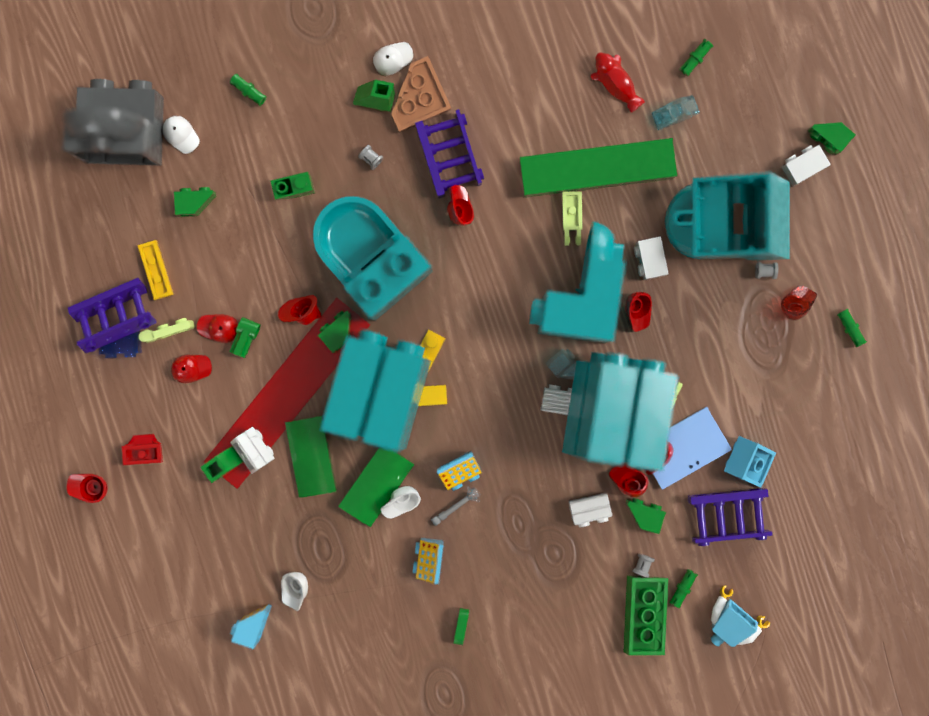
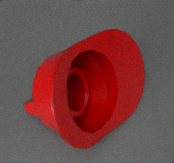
(301, 309)

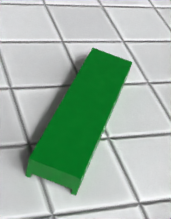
(598, 167)

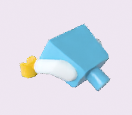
(733, 623)

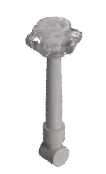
(472, 494)

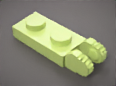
(572, 215)
(165, 330)

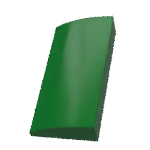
(310, 457)
(375, 485)
(645, 615)

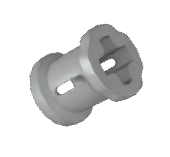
(370, 157)
(766, 270)
(643, 565)

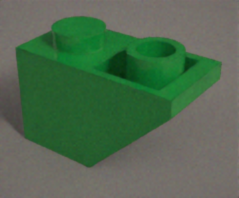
(375, 95)
(832, 135)
(292, 186)
(192, 203)
(336, 333)
(221, 464)
(647, 517)

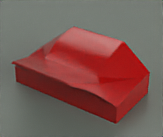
(142, 450)

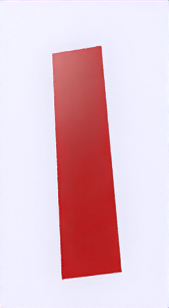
(289, 388)

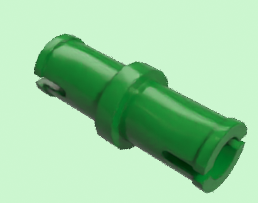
(696, 57)
(248, 89)
(851, 328)
(683, 588)

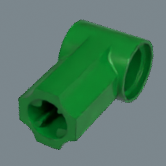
(246, 332)

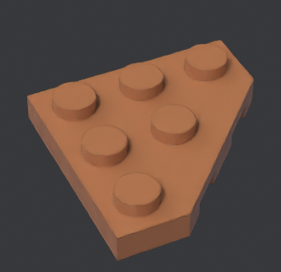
(419, 96)

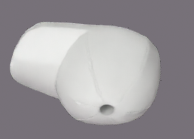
(399, 56)
(183, 136)
(402, 501)
(294, 589)

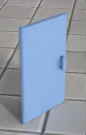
(695, 444)

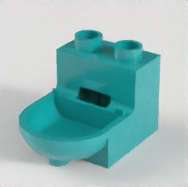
(702, 218)
(353, 235)
(595, 310)

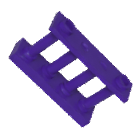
(431, 149)
(100, 303)
(737, 498)

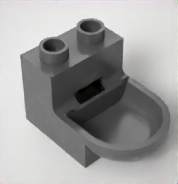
(115, 124)

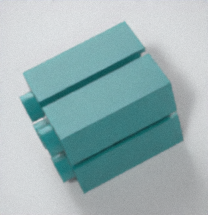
(377, 391)
(620, 411)

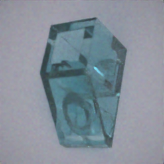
(675, 112)
(562, 364)

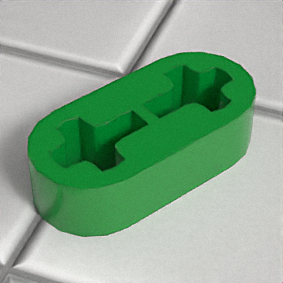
(461, 626)

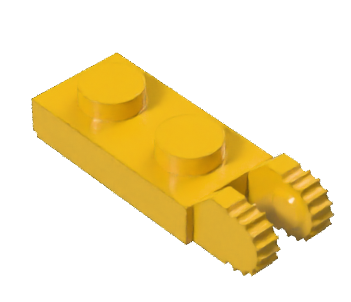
(432, 343)

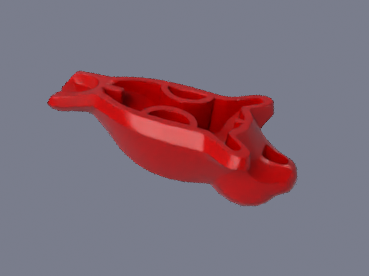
(616, 80)

